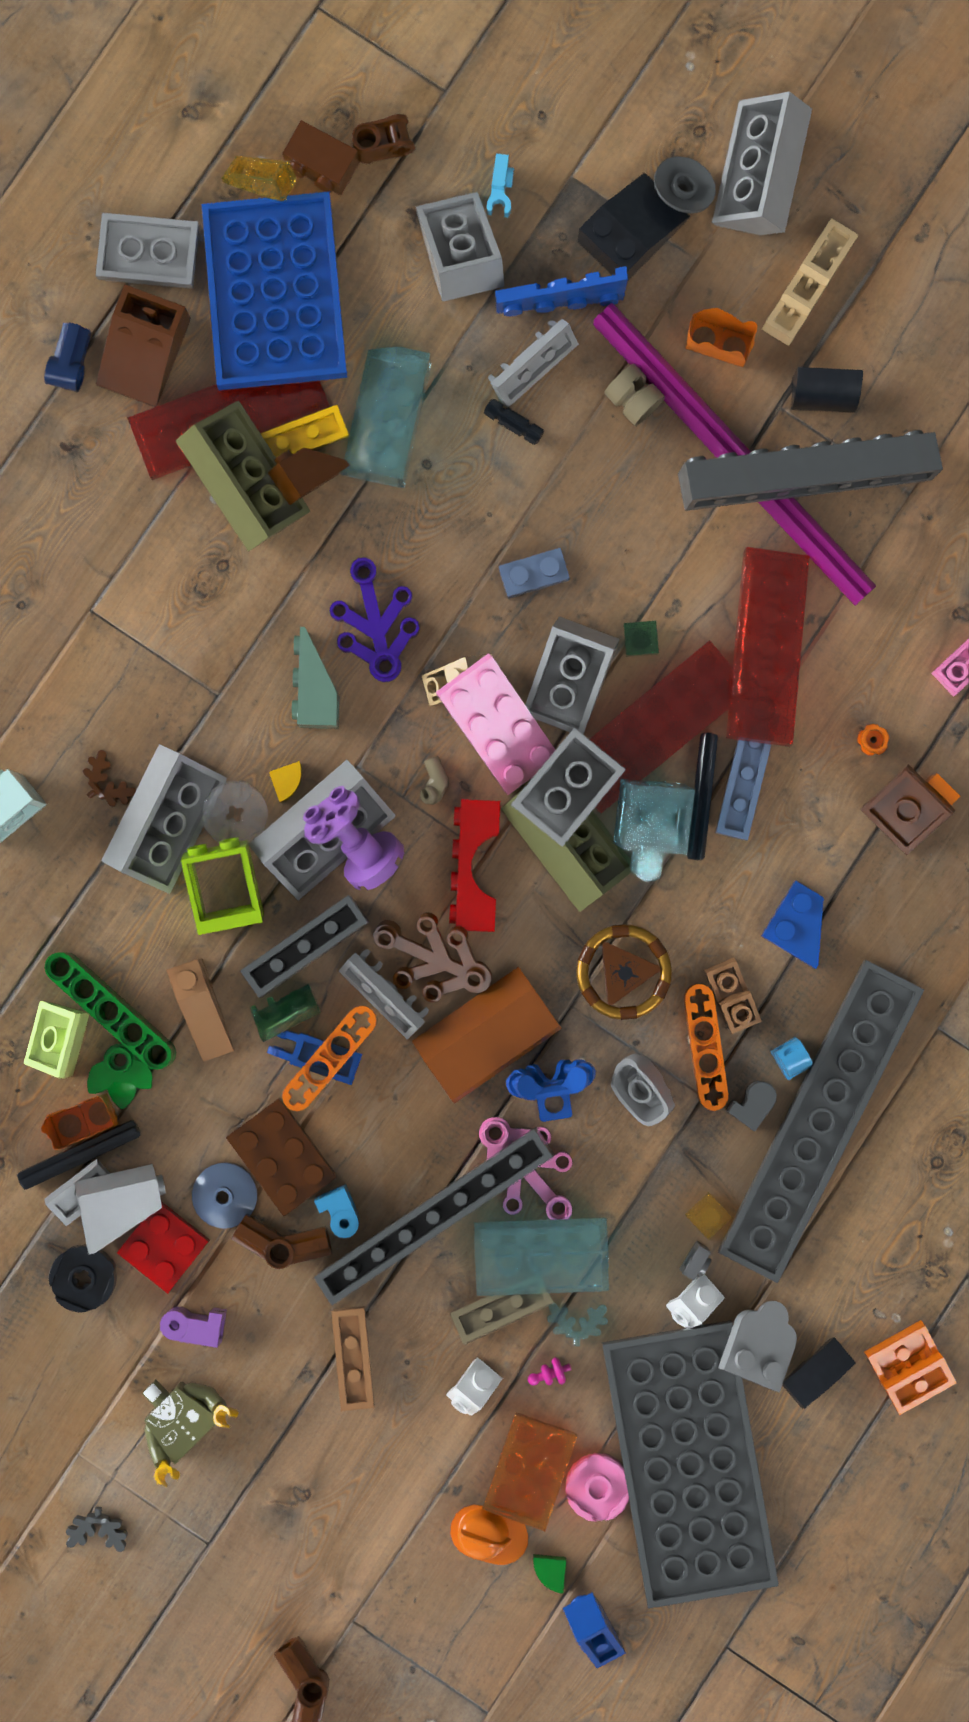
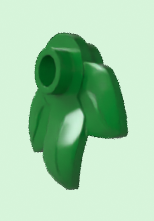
(117, 1079)

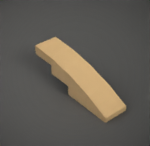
(810, 282)

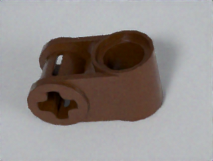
(385, 139)

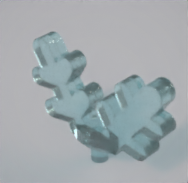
(588, 1327)

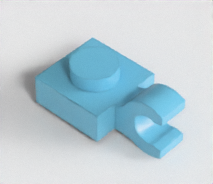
(501, 179)

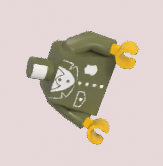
(180, 1422)

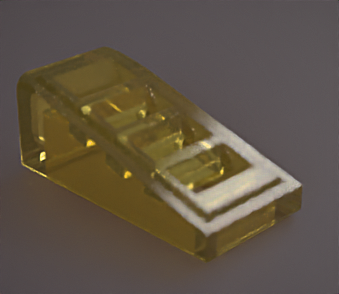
(272, 180)

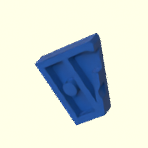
(798, 924)

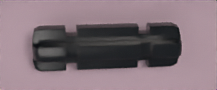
(513, 421)

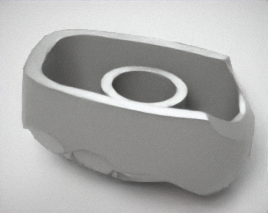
(642, 1089)

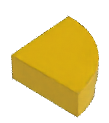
(286, 780)

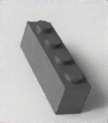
(304, 946)

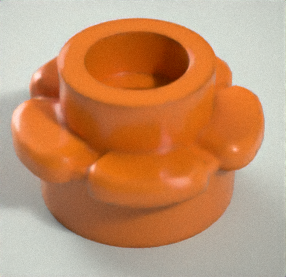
(881, 743)

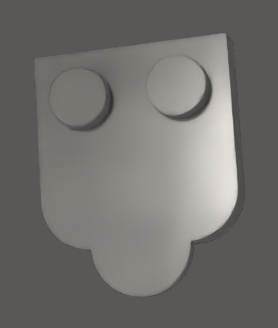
(761, 1346)

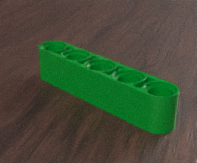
(95, 1007)

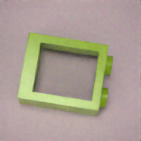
(230, 917)

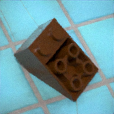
(142, 345)

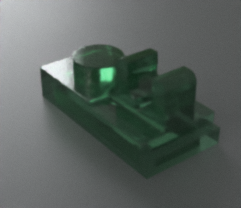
(286, 1012)

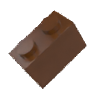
(321, 158)

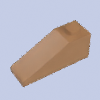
(200, 1009)

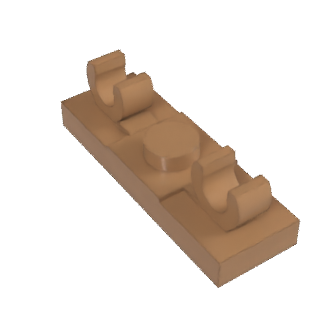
(352, 1358)

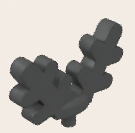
(108, 1527)

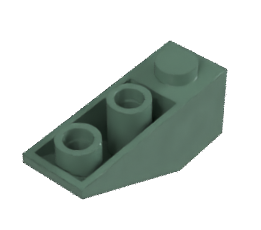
(317, 695)

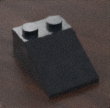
(630, 227)

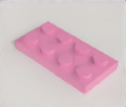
(497, 723)

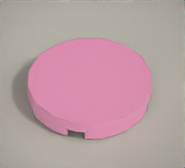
(597, 1487)

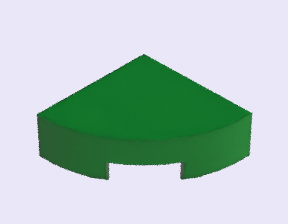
(550, 1571)

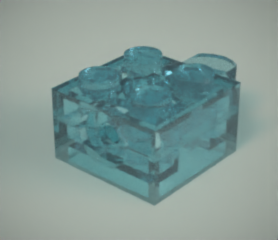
(651, 822)

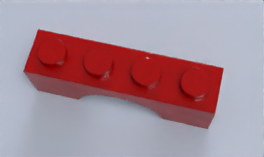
(477, 824)

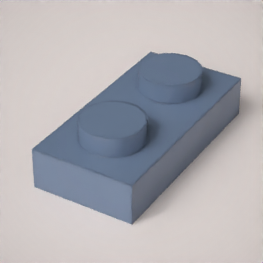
(534, 573)

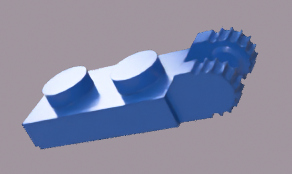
(307, 1046)

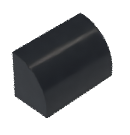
(826, 389)

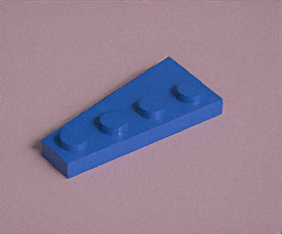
(563, 293)

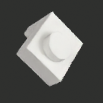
(695, 1302)
(474, 1387)

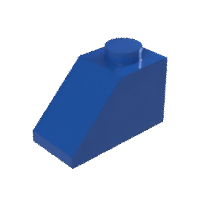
(593, 1630)

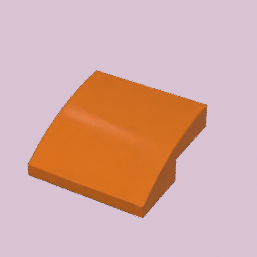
(910, 1367)

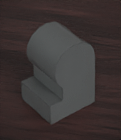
(756, 1105)

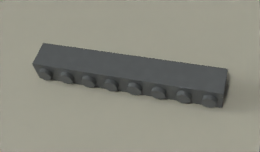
(809, 470)
(434, 1215)

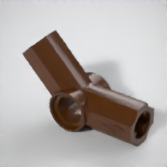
(301, 1246)
(302, 1670)

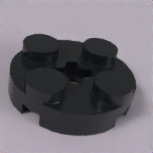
(65, 1286)

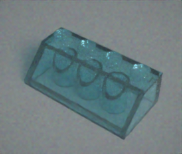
(387, 415)
(541, 1256)

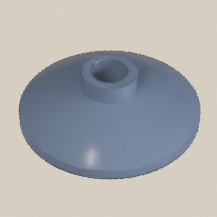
(236, 1183)

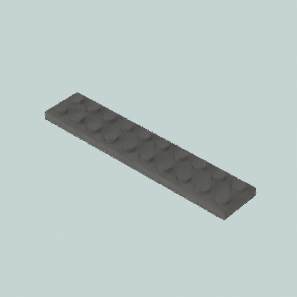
(820, 1121)

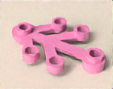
(533, 1178)

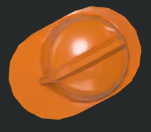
(488, 1536)

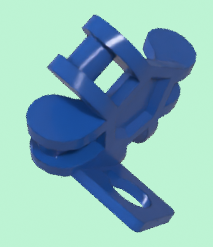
(567, 1080)

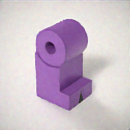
(193, 1328)

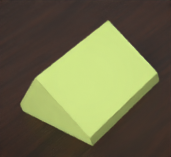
(56, 1039)

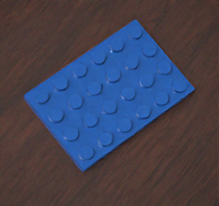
(274, 291)

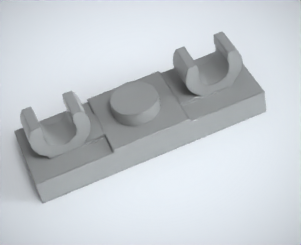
(534, 362)
(383, 994)

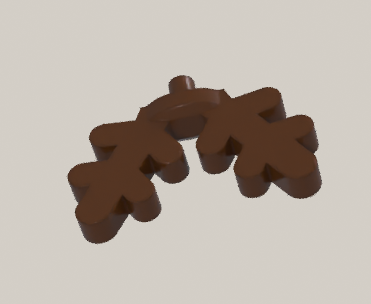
(96, 776)

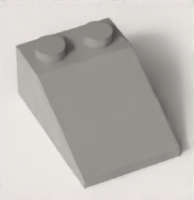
(460, 246)
(570, 675)
(568, 787)

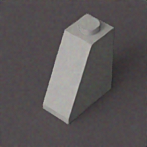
(117, 1203)

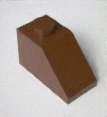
(304, 472)

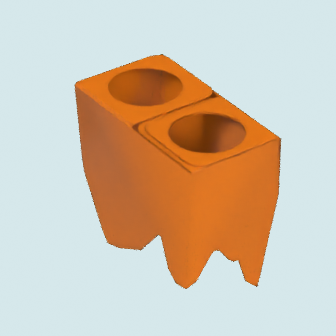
(718, 320)
(59, 1141)

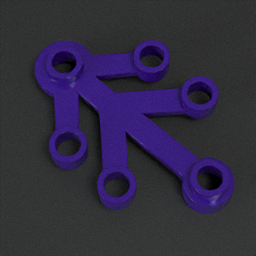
(376, 626)

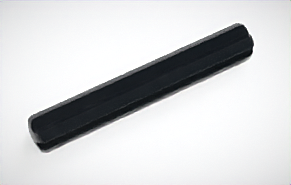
(703, 794)
(78, 1154)

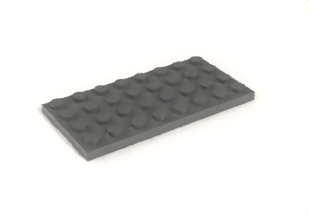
(689, 1466)

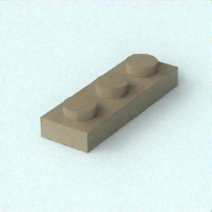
(495, 1313)

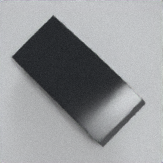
(818, 1373)

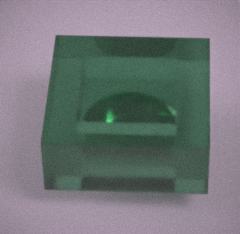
(641, 638)

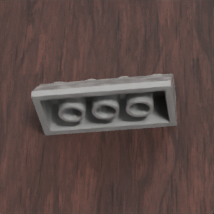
(762, 164)
(162, 819)
(305, 864)

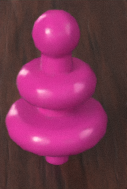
(548, 1374)

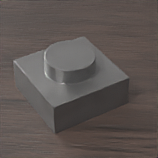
(696, 1261)

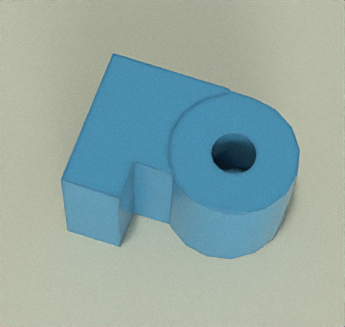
(792, 1058)
(342, 1210)

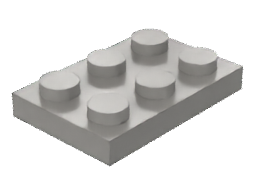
(147, 250)

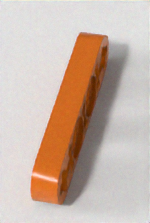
(708, 1046)
(330, 1058)

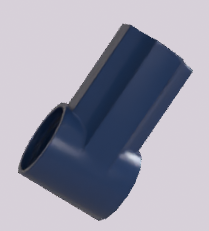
(67, 366)

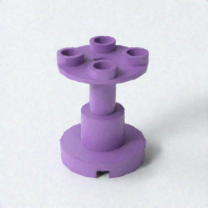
(369, 856)

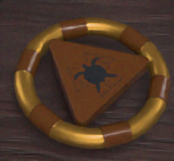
(624, 972)

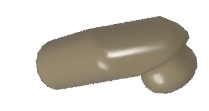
(437, 782)

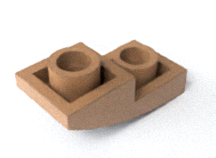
(732, 995)

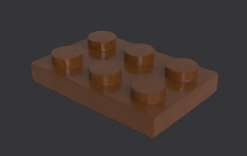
(281, 1157)

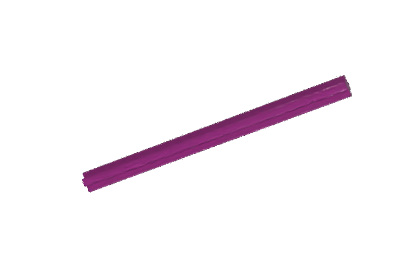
(722, 440)

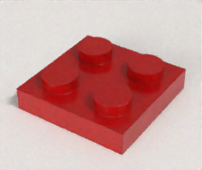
(163, 1247)

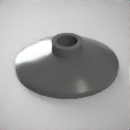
(684, 184)

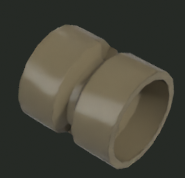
(634, 394)

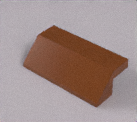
(486, 1035)

